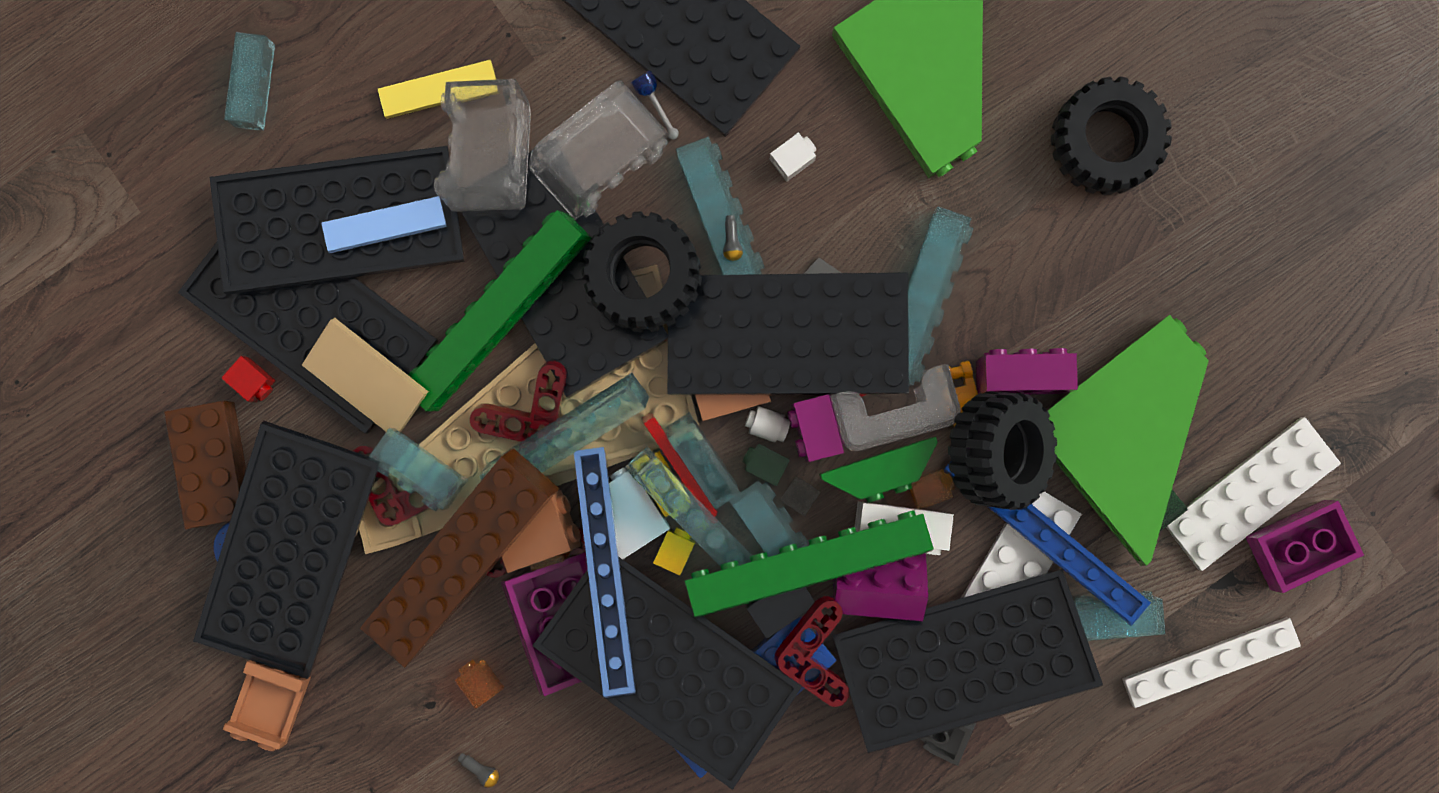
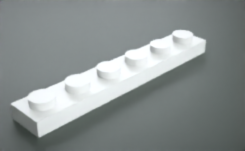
(1211, 662)

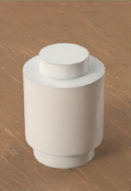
(767, 424)

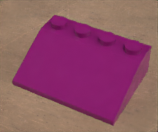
(533, 603)

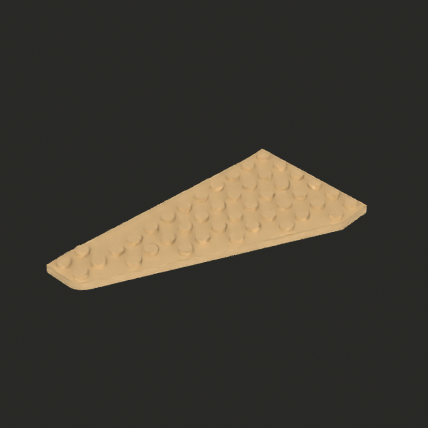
(514, 388)

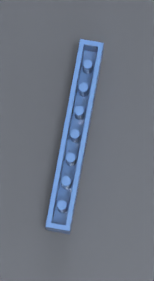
(604, 573)

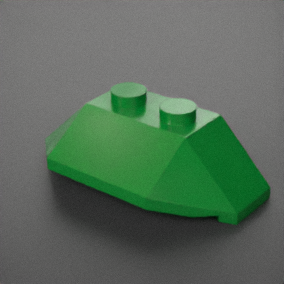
(883, 472)

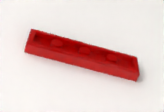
(675, 460)

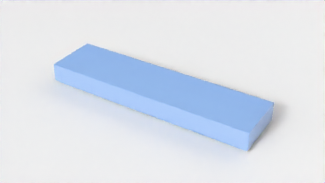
(383, 224)

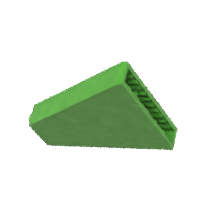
(922, 72)
(1128, 432)

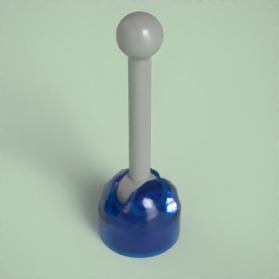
(646, 86)

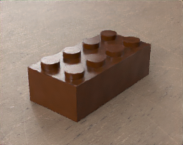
(206, 461)

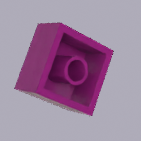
(815, 428)

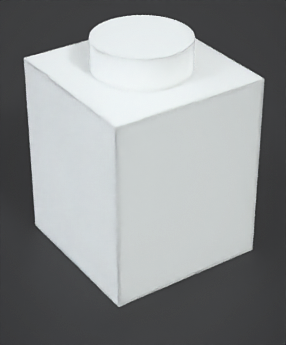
(793, 156)

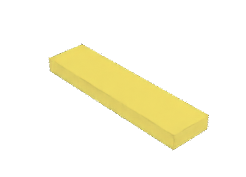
(427, 90)

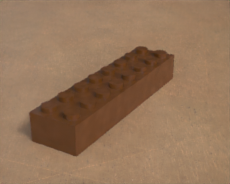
(459, 557)

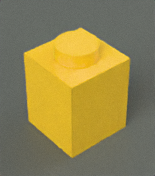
(674, 551)

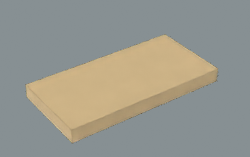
(364, 377)

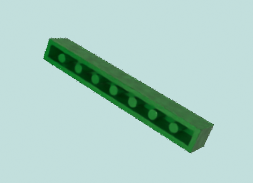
(499, 308)
(808, 565)

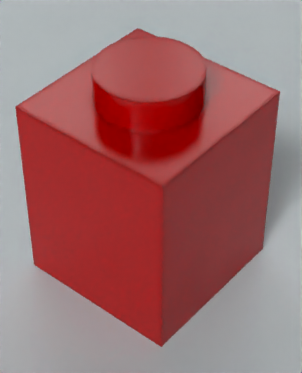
(249, 379)

